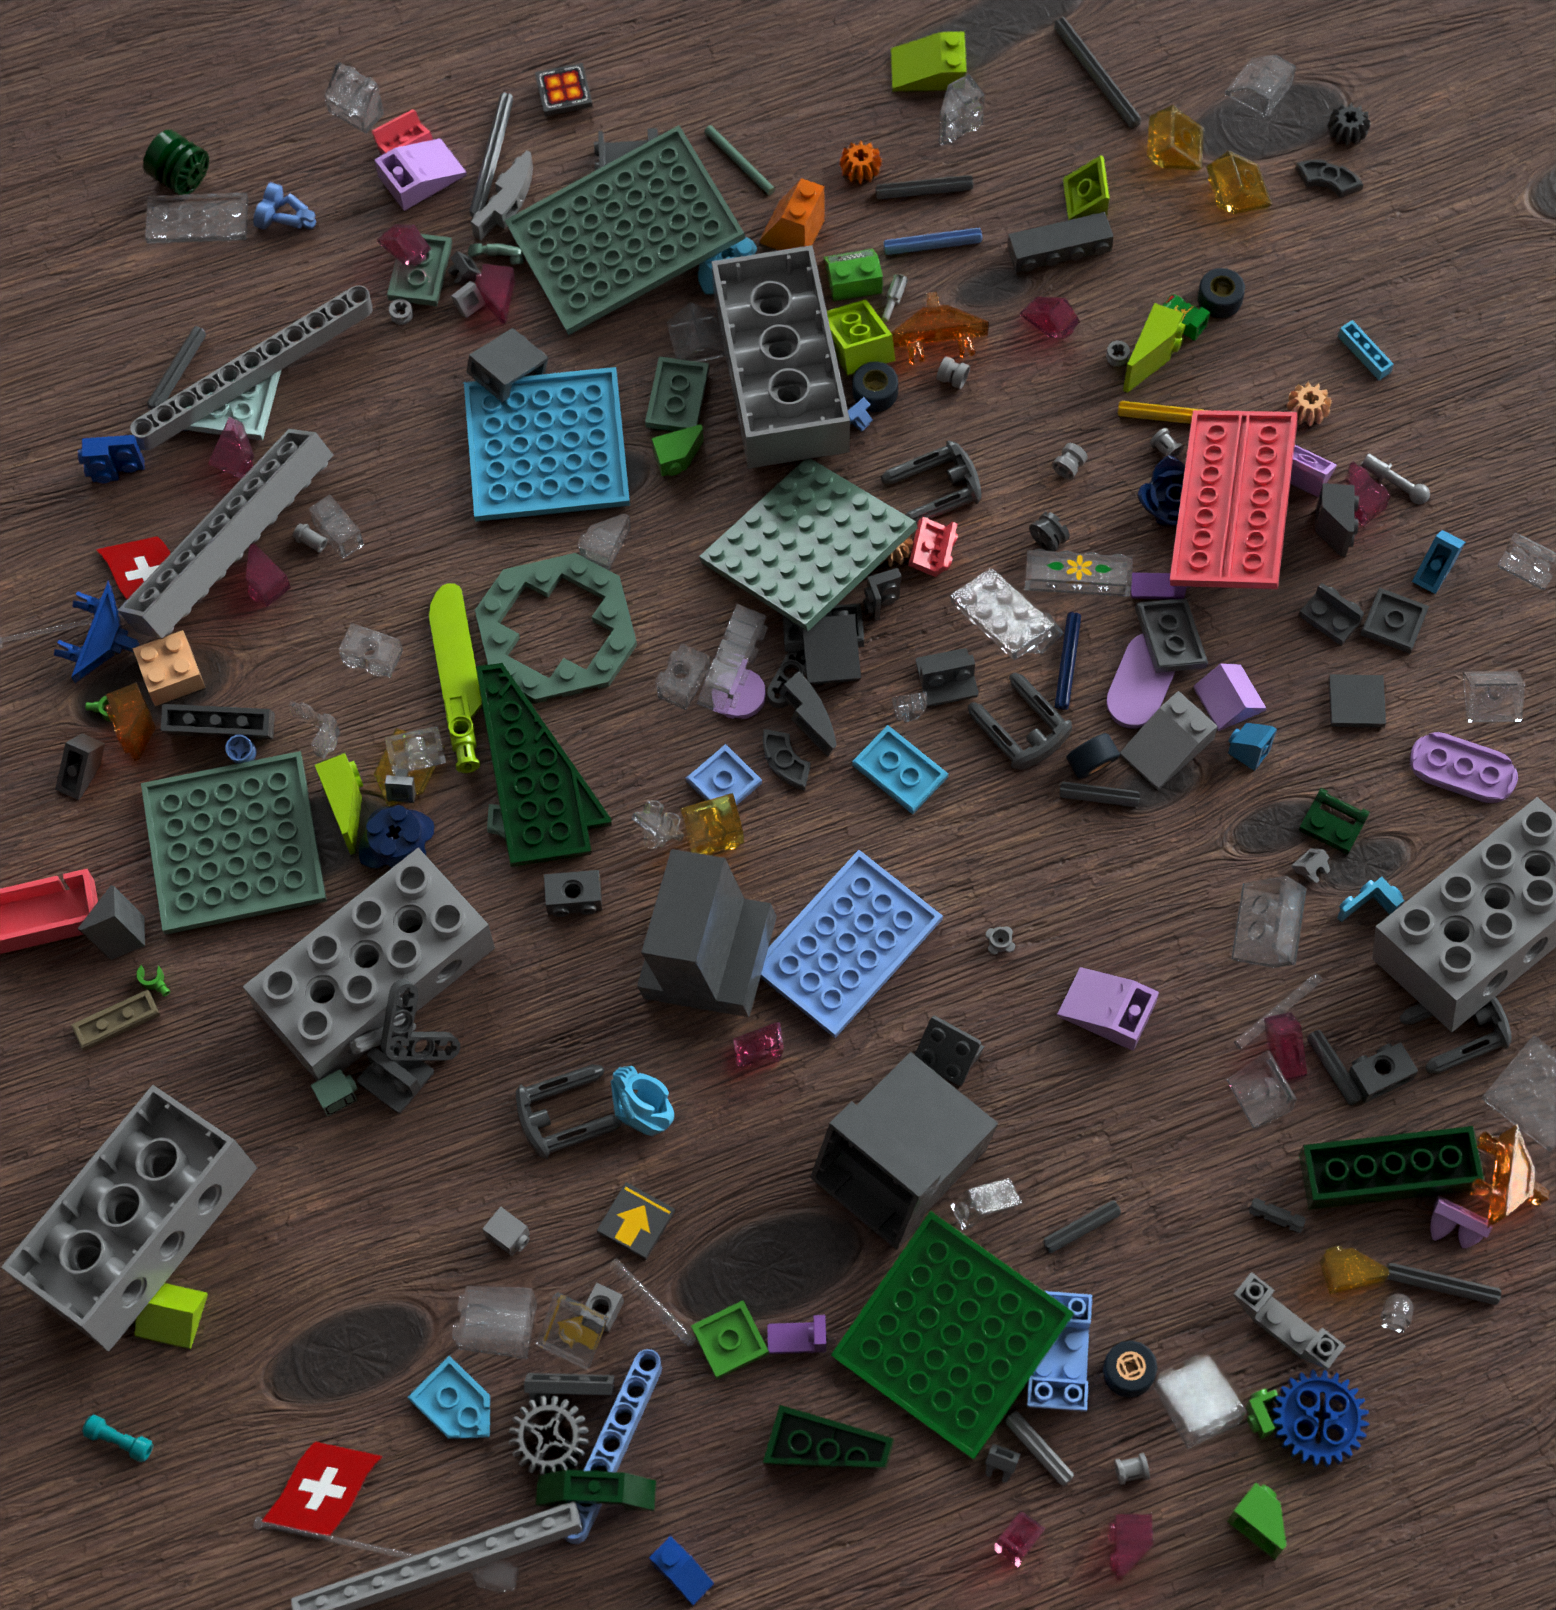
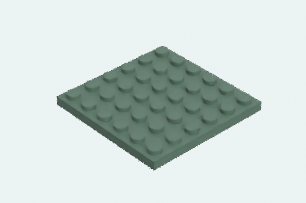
(808, 543)
(233, 842)

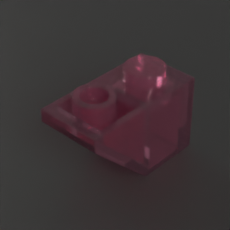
(1372, 496)
(1132, 1541)

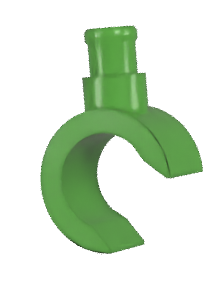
(99, 707)
(156, 984)

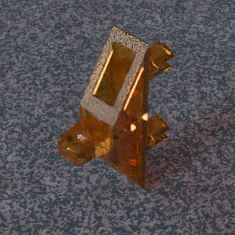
(939, 324)
(1513, 1175)

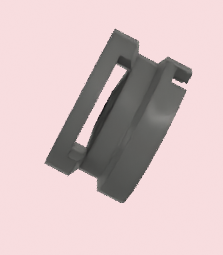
(1049, 532)

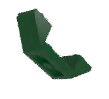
(596, 1488)

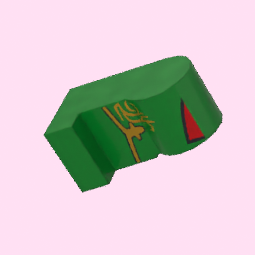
(1193, 318)

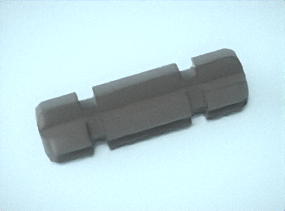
(1277, 1215)

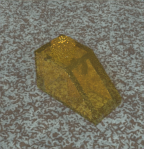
(1350, 1269)

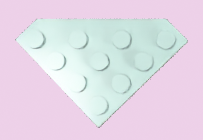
(250, 408)

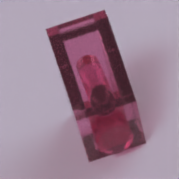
(405, 244)
(496, 288)
(1051, 316)
(233, 450)
(264, 577)
(1286, 1044)

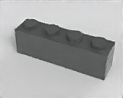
(1060, 242)
(217, 721)

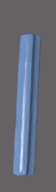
(932, 241)

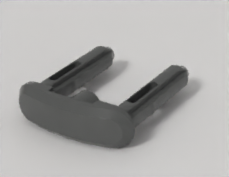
(963, 471)
(1041, 746)
(1491, 1012)
(531, 1122)

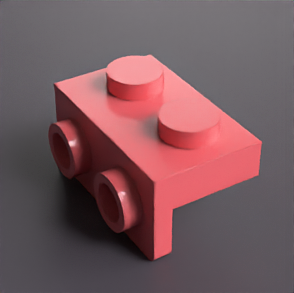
(401, 132)
(932, 547)

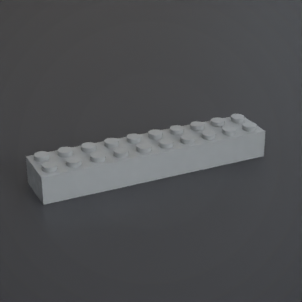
(225, 533)

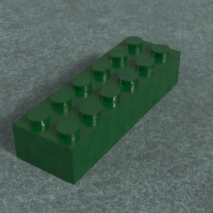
(1390, 1167)

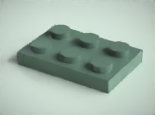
(423, 281)
(677, 394)

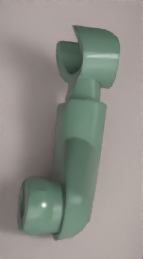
(497, 250)

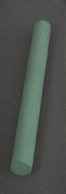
(739, 160)

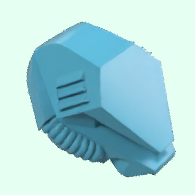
(645, 1110)

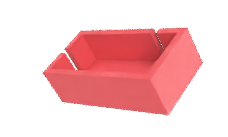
(44, 910)

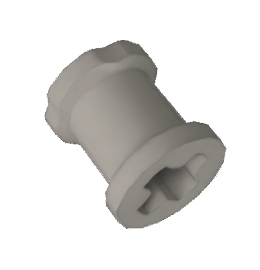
(1166, 443)
(1132, 1469)

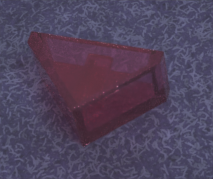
(1019, 1538)

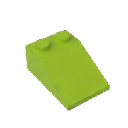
(929, 62)
(859, 336)
(1155, 345)
(341, 786)

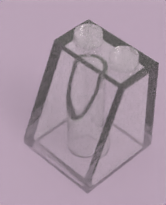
(495, 1320)
(1199, 1400)

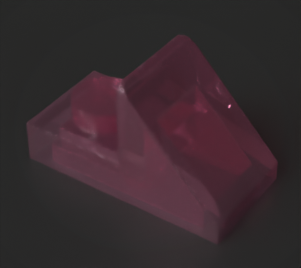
(759, 1045)

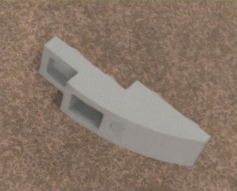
(511, 193)

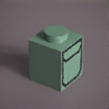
(335, 1092)

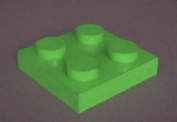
(729, 1339)

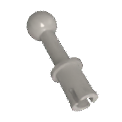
(1417, 493)

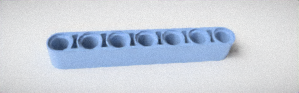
(618, 1432)

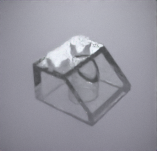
(1262, 83)

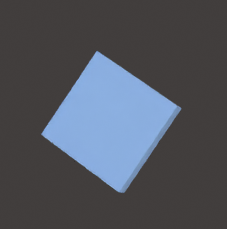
(724, 775)

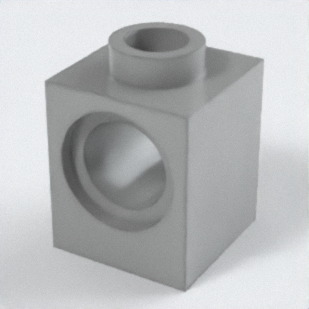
(507, 1231)
(604, 1296)

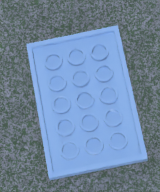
(847, 943)

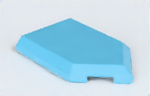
(454, 1402)

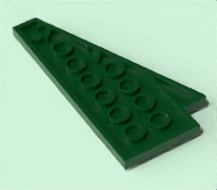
(539, 789)

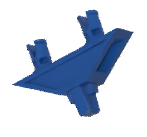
(103, 638)

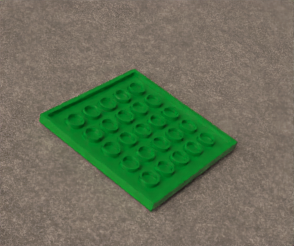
(952, 1334)

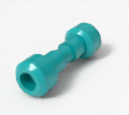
(138, 1448)

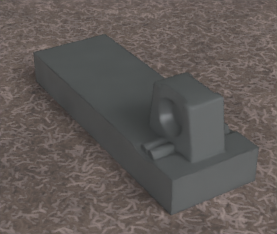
(546, 1383)

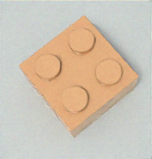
(168, 668)

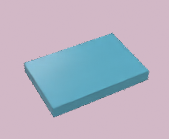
(900, 769)

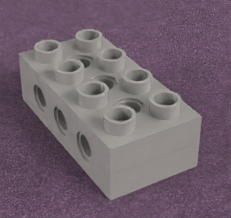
(780, 357)
(1477, 920)
(363, 931)
(130, 1217)

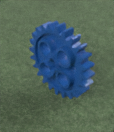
(1294, 1413)

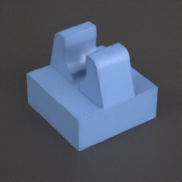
(859, 416)

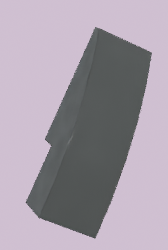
(809, 712)

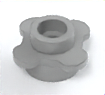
(1000, 932)

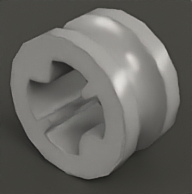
(400, 304)
(1120, 360)

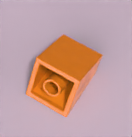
(796, 217)

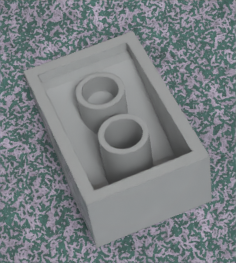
(1169, 740)

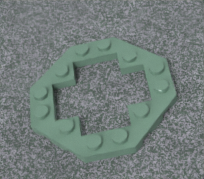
(543, 578)

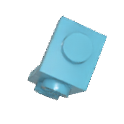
(1387, 896)

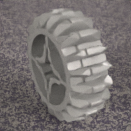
(526, 1424)

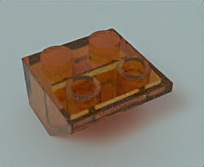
(131, 719)

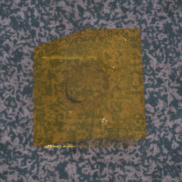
(1175, 140)
(1238, 184)
(712, 825)

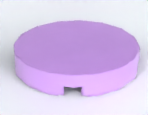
(751, 698)

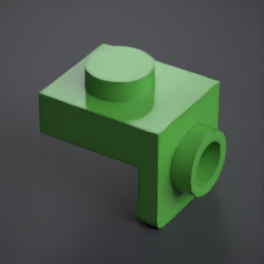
(1258, 1416)

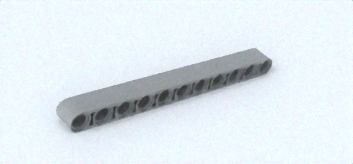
(240, 370)

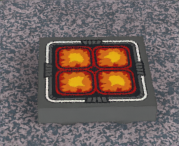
(563, 89)

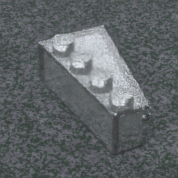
(731, 660)

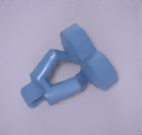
(272, 201)

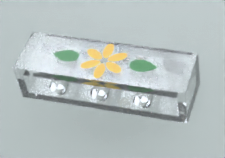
(1078, 573)

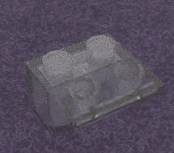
(354, 98)
(961, 109)

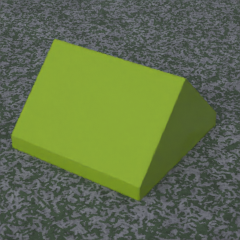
(1087, 190)
(172, 1316)

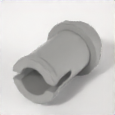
(309, 537)

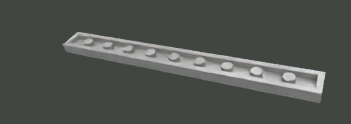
(444, 1561)

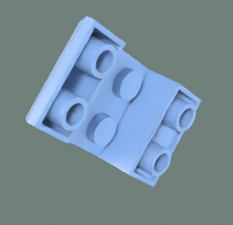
(1062, 1375)

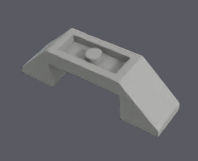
(1285, 1326)

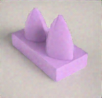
(1448, 1214)

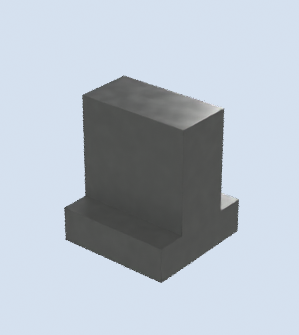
(705, 938)
(901, 1149)

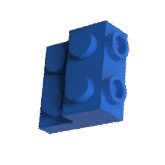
(108, 455)

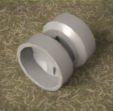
(953, 372)
(1068, 462)

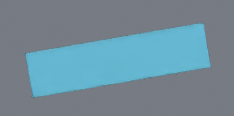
(1365, 350)

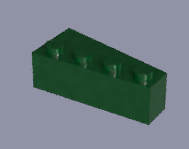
(815, 1441)

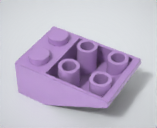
(418, 171)
(1109, 1006)

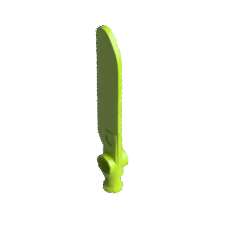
(456, 671)

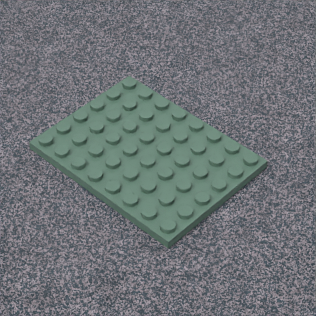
(624, 229)

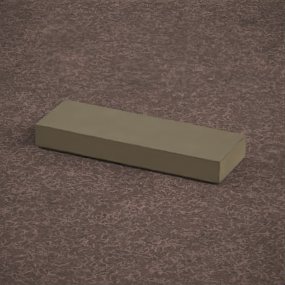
(115, 1020)

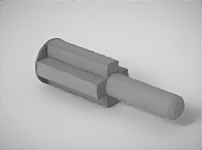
(894, 295)

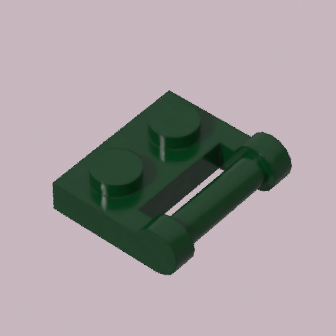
(1330, 828)

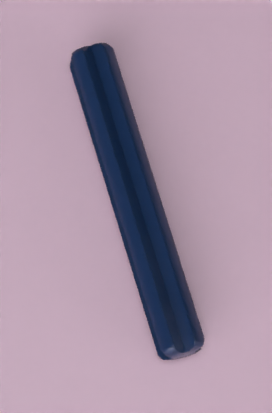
(1067, 661)

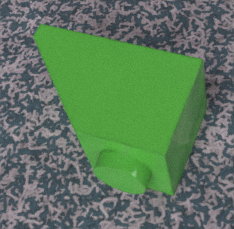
(677, 449)

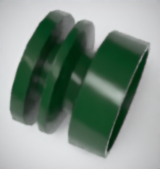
(176, 162)

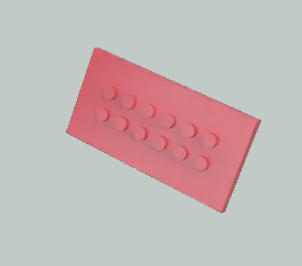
(1234, 499)

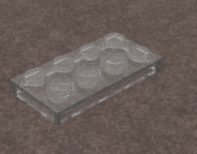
(196, 218)
(1003, 613)

